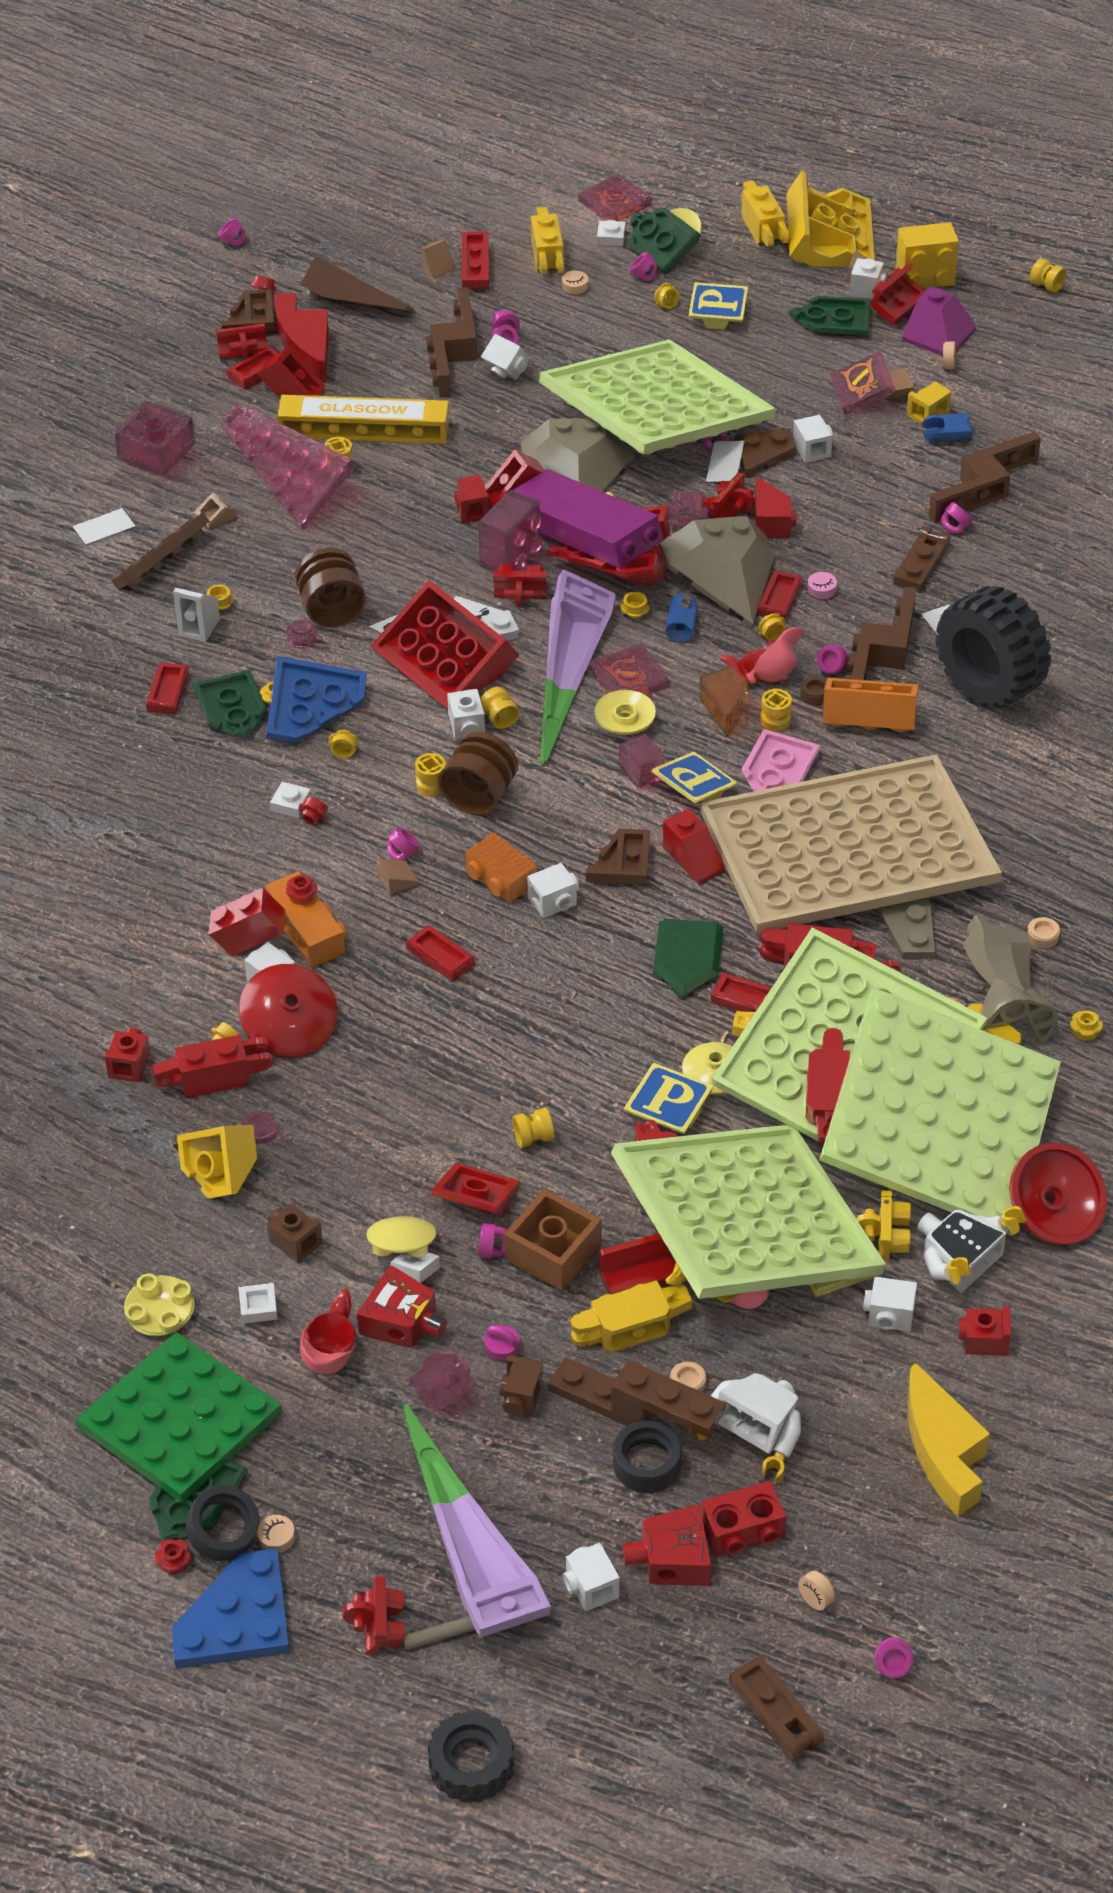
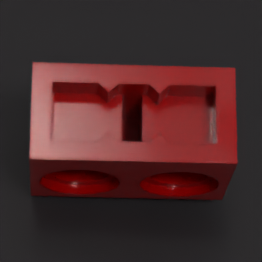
(740, 1512)

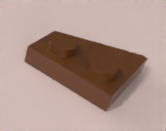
(252, 309)
(765, 449)
(623, 859)

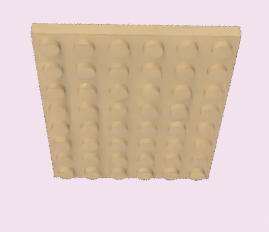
(849, 843)

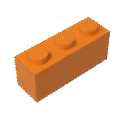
(870, 704)
(310, 925)

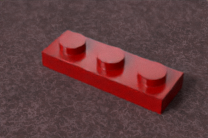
(475, 260)

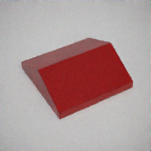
(477, 1188)

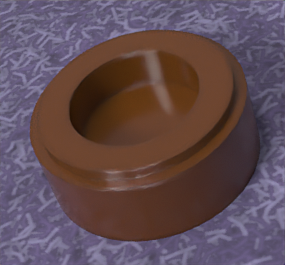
(813, 690)

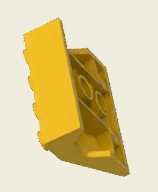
(827, 226)

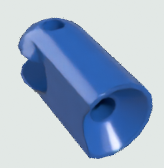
(947, 427)
(681, 619)

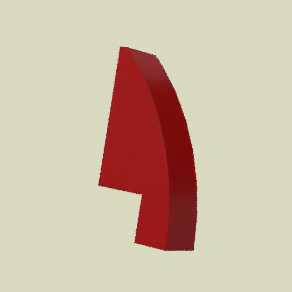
(304, 332)

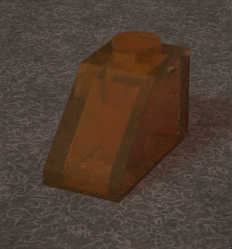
(724, 697)

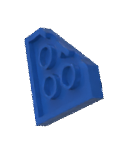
(310, 697)
(236, 1615)

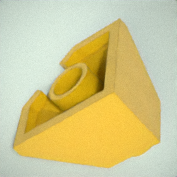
(218, 1158)

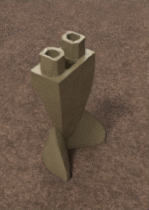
(1004, 962)

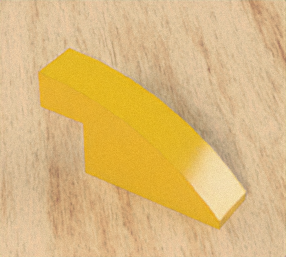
(945, 1441)

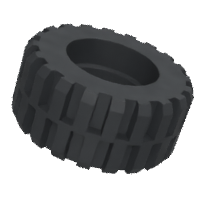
(1019, 642)

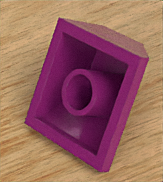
(937, 320)

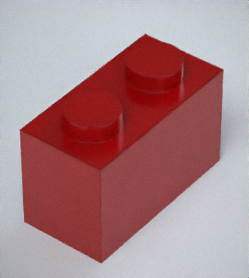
(247, 922)

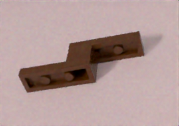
(451, 342)
(986, 475)
(884, 644)
(636, 1396)

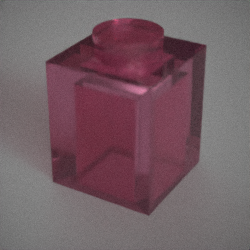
(638, 759)

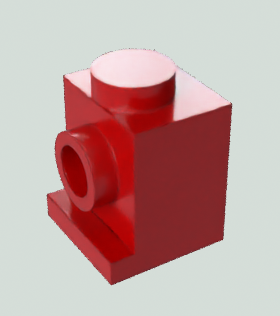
(471, 498)
(128, 1048)
(986, 1331)

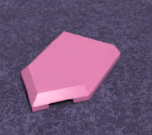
(778, 761)

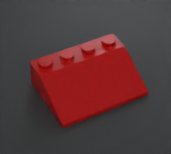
(443, 645)

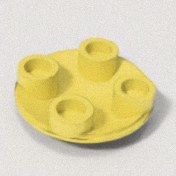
(401, 1235)
(159, 1304)

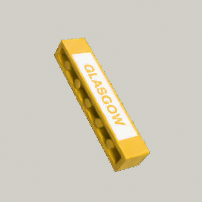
(366, 418)

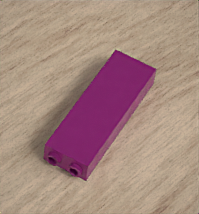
(592, 519)

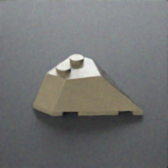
(579, 451)
(724, 560)

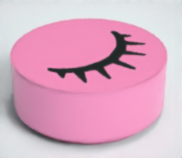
(822, 585)

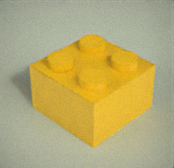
(931, 252)

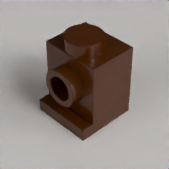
(294, 1232)
(521, 1385)

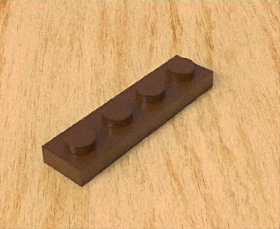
(169, 546)

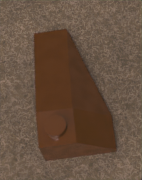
(337, 285)

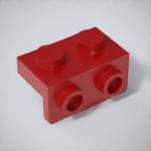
(896, 295)

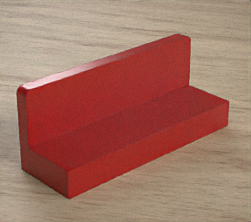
(635, 1264)

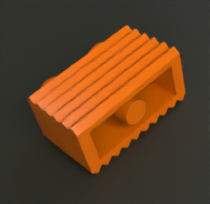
(500, 867)

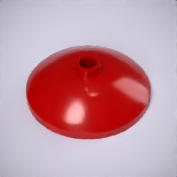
(288, 1029)
(1074, 1190)

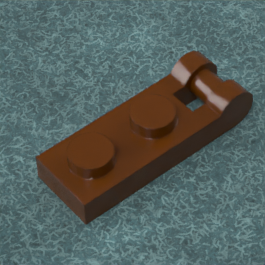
(922, 559)
(775, 1707)

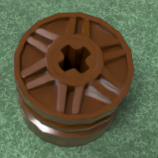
(330, 587)
(478, 773)

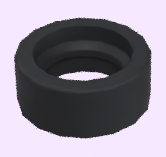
(647, 1433)
(230, 1497)

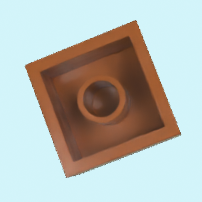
(553, 1239)

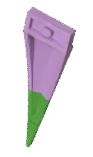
(576, 625)
(489, 1574)

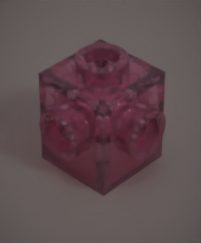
(683, 501)
(442, 1380)

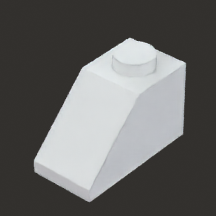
(195, 614)

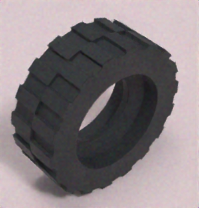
(466, 1727)

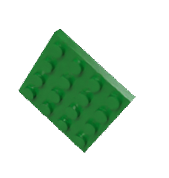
(178, 1416)

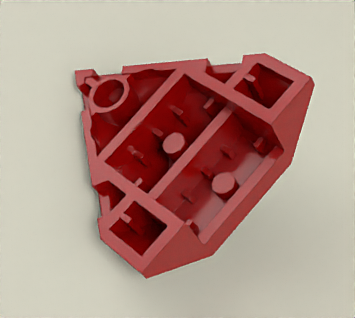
(644, 569)

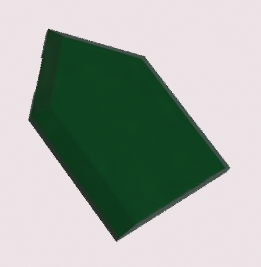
(663, 237)
(835, 315)
(231, 703)
(687, 954)
(172, 1514)

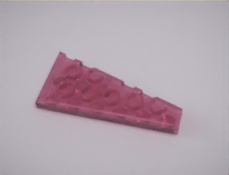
(291, 464)

